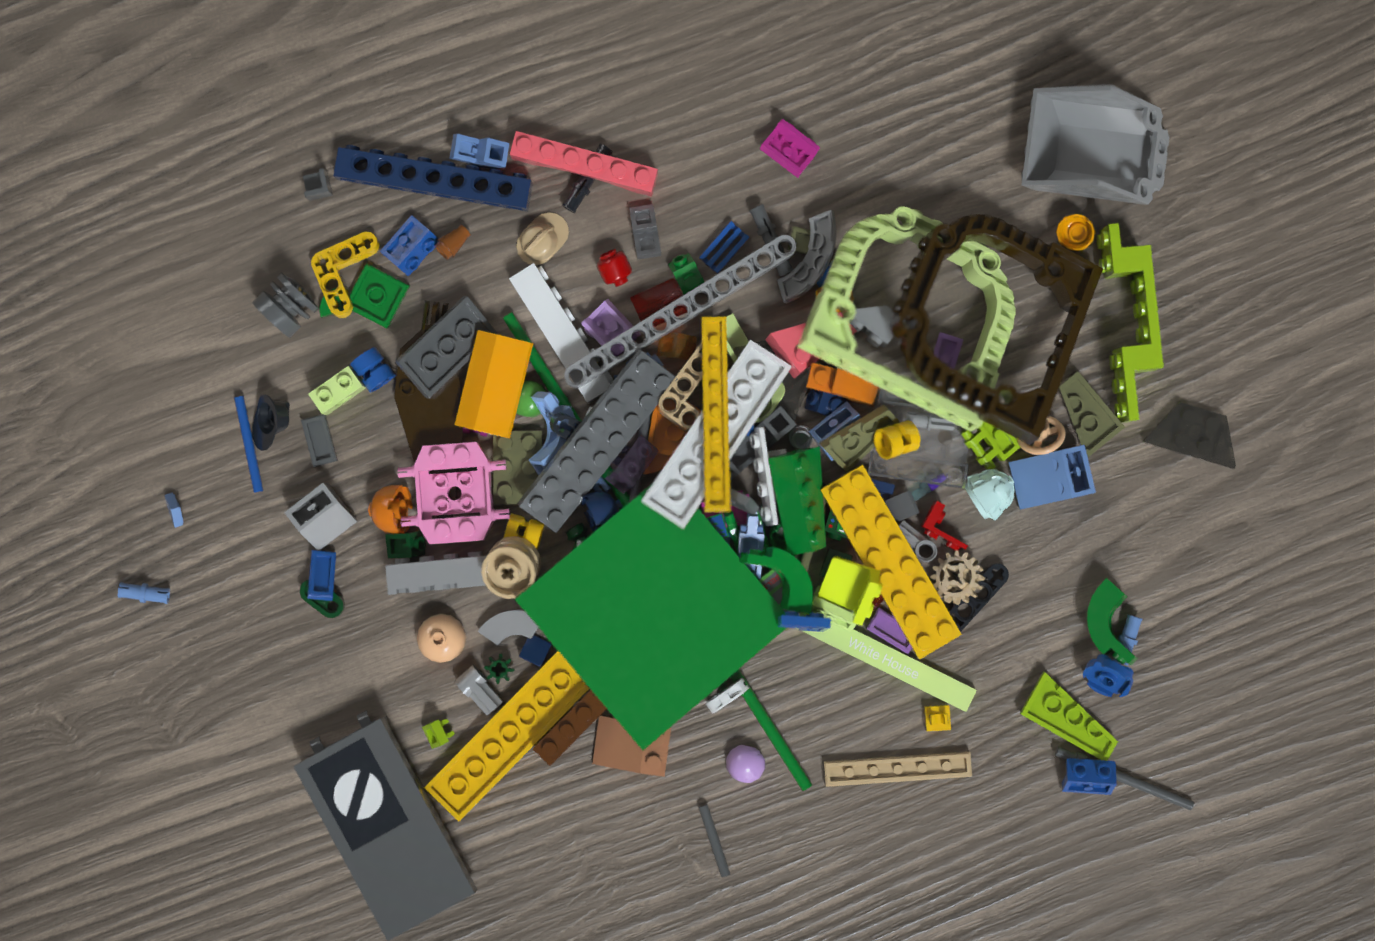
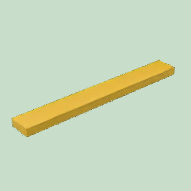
(715, 414)

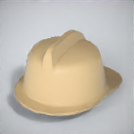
(542, 238)

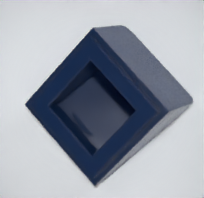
(535, 650)

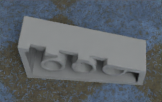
(435, 574)

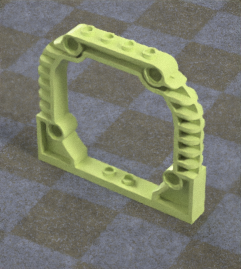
(831, 338)

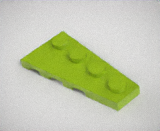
(1062, 715)

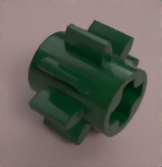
(505, 664)

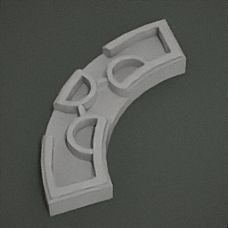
(816, 260)

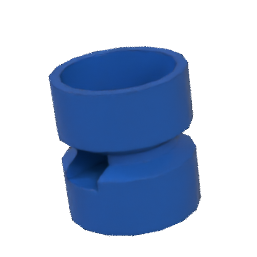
(372, 369)

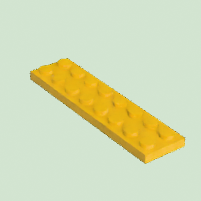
(885, 548)
(507, 737)

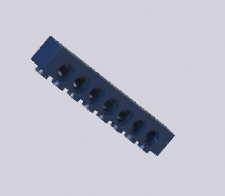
(349, 156)

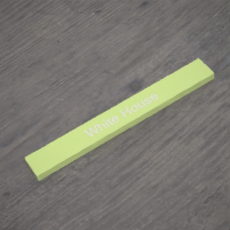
(897, 665)

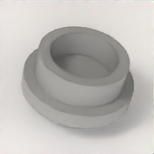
(800, 437)

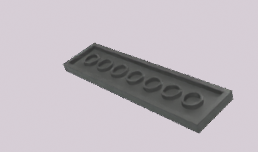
(596, 441)

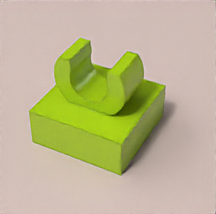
(435, 733)

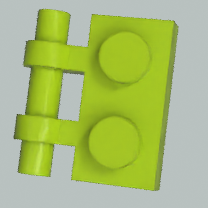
(1000, 444)

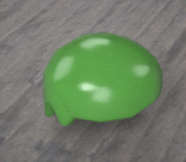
(526, 405)

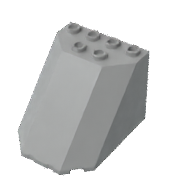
(1095, 144)

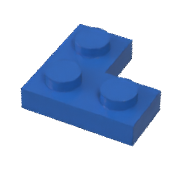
(812, 622)

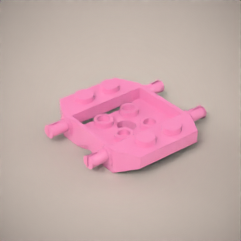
(434, 498)

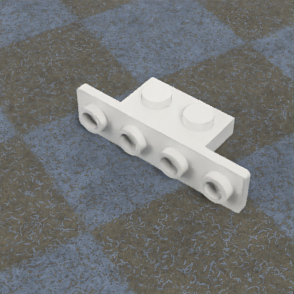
(761, 466)

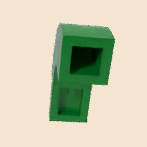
(796, 583)
(1099, 620)

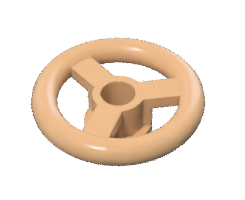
(1037, 448)

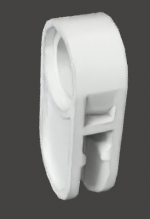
(727, 695)

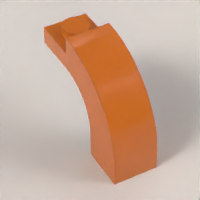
(842, 384)

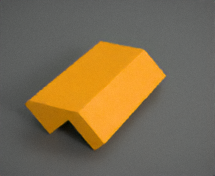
(493, 384)

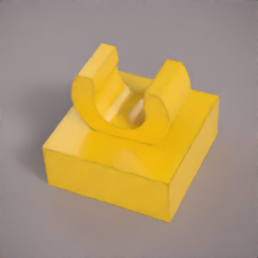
(937, 718)

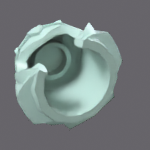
(990, 492)

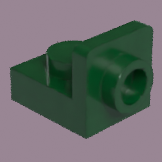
(405, 544)

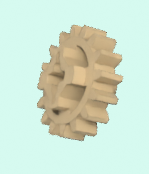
(964, 572)

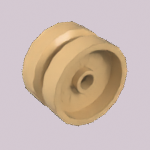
(511, 567)

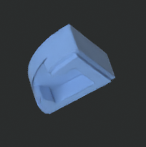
(174, 509)

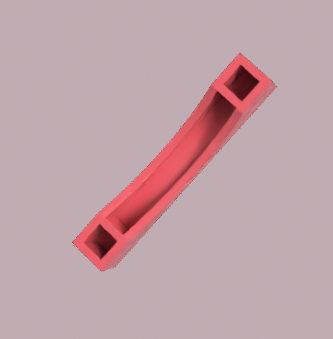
(580, 161)

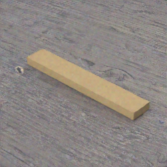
(897, 768)

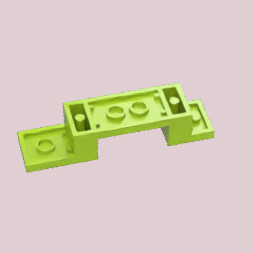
(1148, 355)

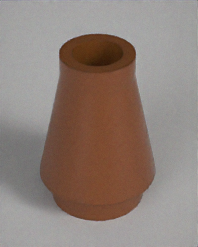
(452, 242)

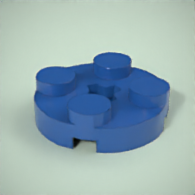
(1108, 676)

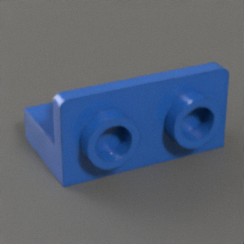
(409, 245)
(1089, 776)

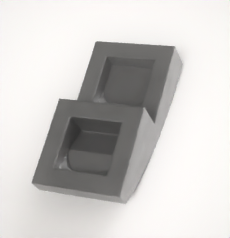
(645, 231)

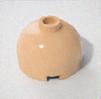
(441, 638)

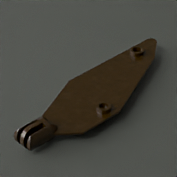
(433, 418)

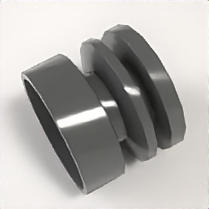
(285, 305)

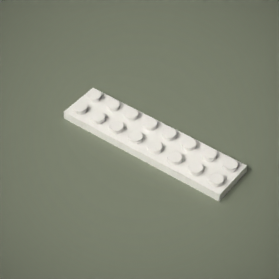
(750, 387)

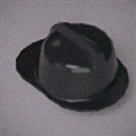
(270, 419)

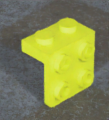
(851, 587)

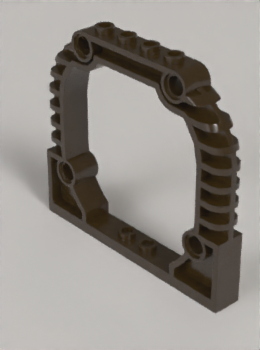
(1072, 283)

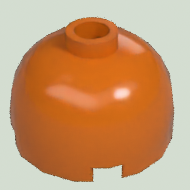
(388, 507)

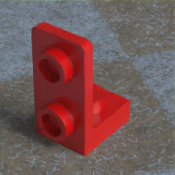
(934, 516)

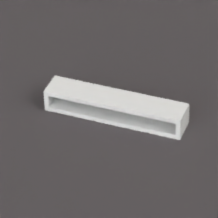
(557, 327)

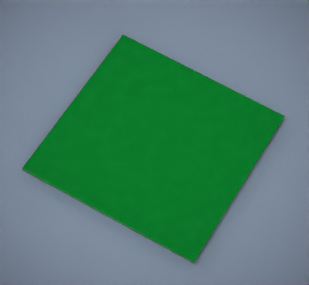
(653, 615)

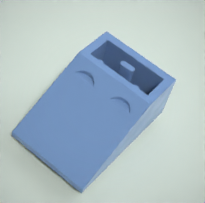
(1052, 477)

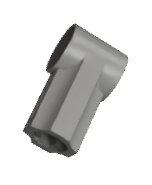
(915, 540)
(475, 685)

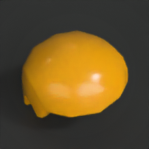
(1075, 232)

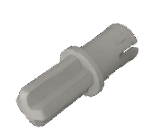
(928, 421)

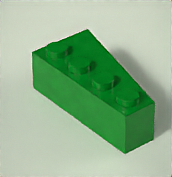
(800, 499)

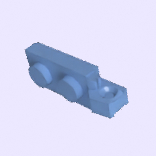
(751, 537)

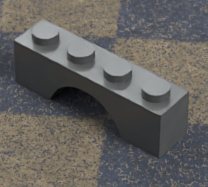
(774, 426)

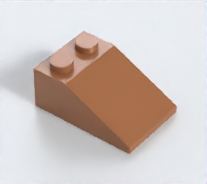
(618, 750)

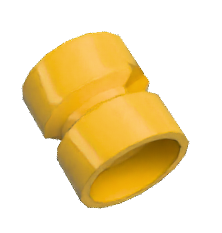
(896, 439)
(533, 529)

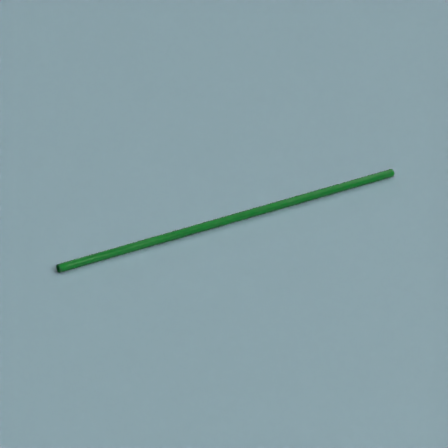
(749, 696)

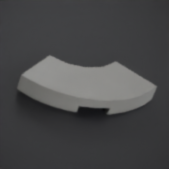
(507, 624)

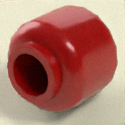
(614, 267)

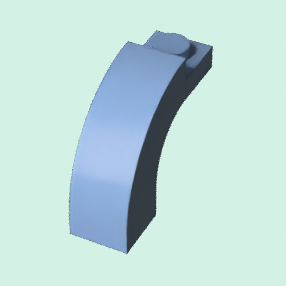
(548, 406)

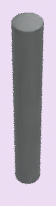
(714, 840)

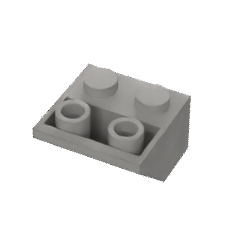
(875, 324)
(321, 516)

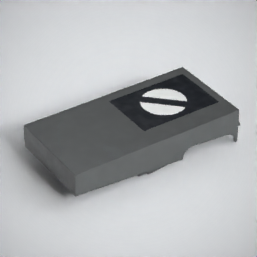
(385, 827)

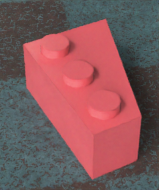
(785, 344)

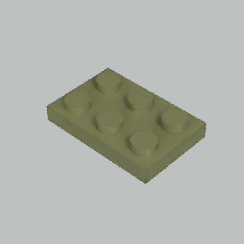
(513, 482)

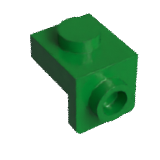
(686, 273)

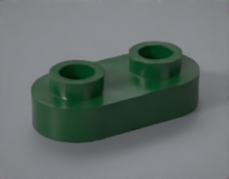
(323, 605)

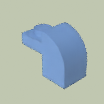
(479, 152)

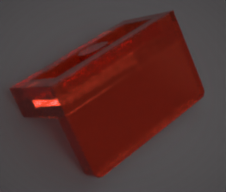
(657, 298)

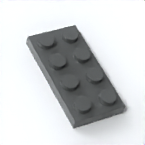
(444, 347)

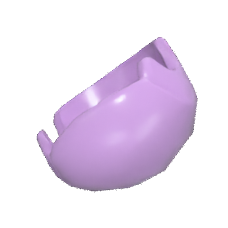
(745, 764)

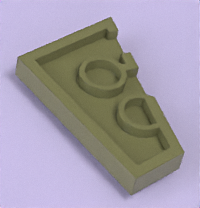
(1089, 414)
(857, 439)

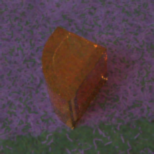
(676, 346)

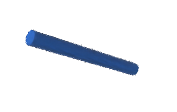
(248, 444)

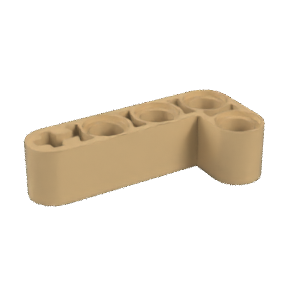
(680, 397)

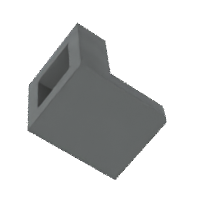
(317, 185)

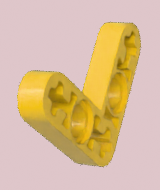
(335, 264)

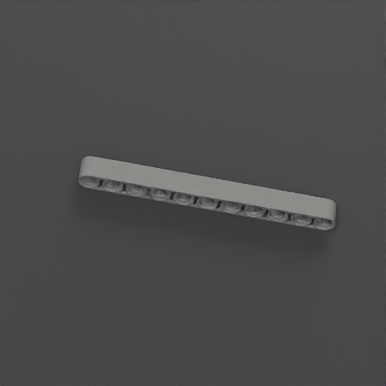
(687, 301)

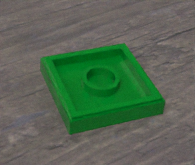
(377, 296)

